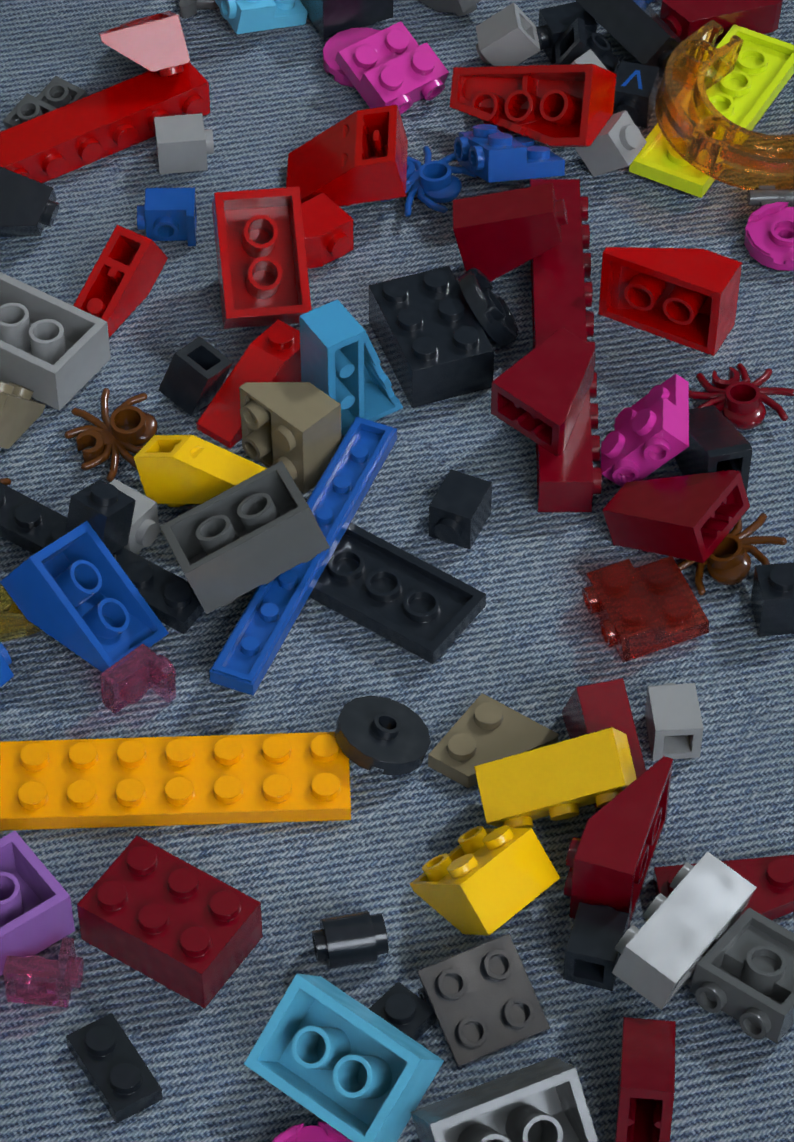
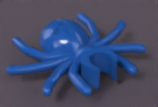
(432, 181)

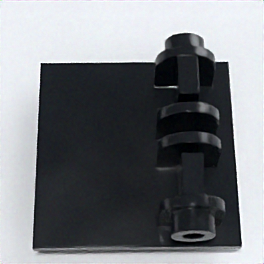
(482, 999)

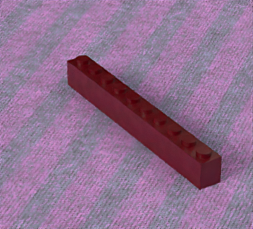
(561, 301)

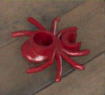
(741, 399)

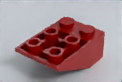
(354, 159)

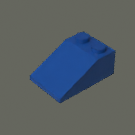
(84, 599)

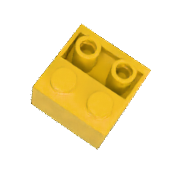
(486, 878)

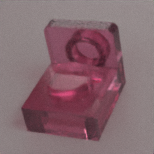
(134, 675)
(44, 980)

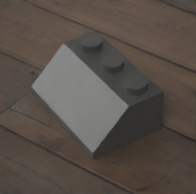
(523, 1106)

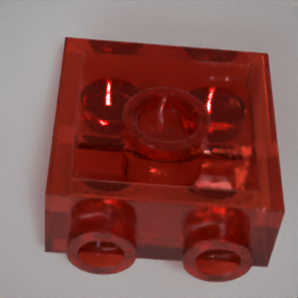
(643, 607)

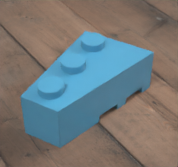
(344, 364)

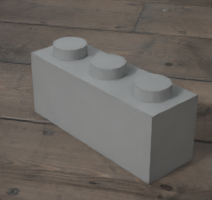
(681, 928)

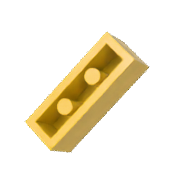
(555, 779)

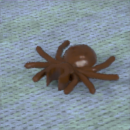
(124, 430)
(730, 560)

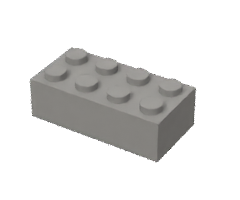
(48, 343)

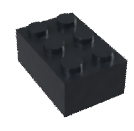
(430, 336)

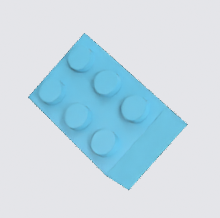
(343, 1061)

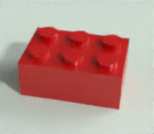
(261, 256)

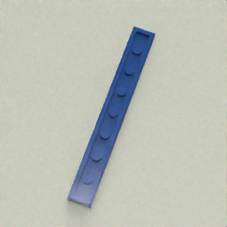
(277, 604)

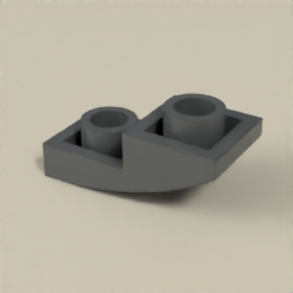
(54, 95)

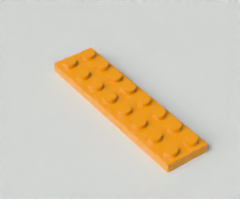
(173, 781)

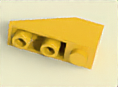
(189, 469)

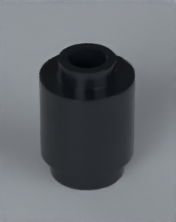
(350, 939)

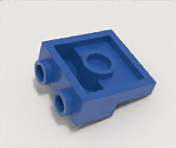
(502, 158)

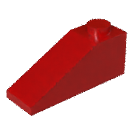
(326, 231)
(121, 277)
(269, 358)

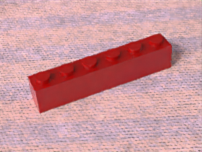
(100, 123)

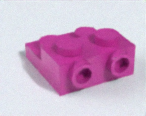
(393, 69)
(648, 433)

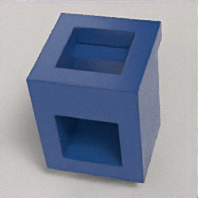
(169, 214)

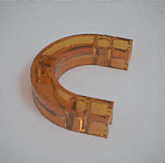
(702, 132)

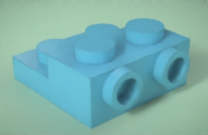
(262, 15)

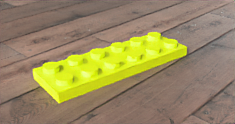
(740, 96)

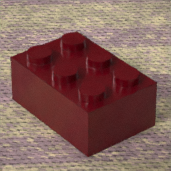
(170, 921)

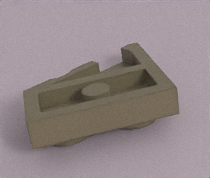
(485, 735)

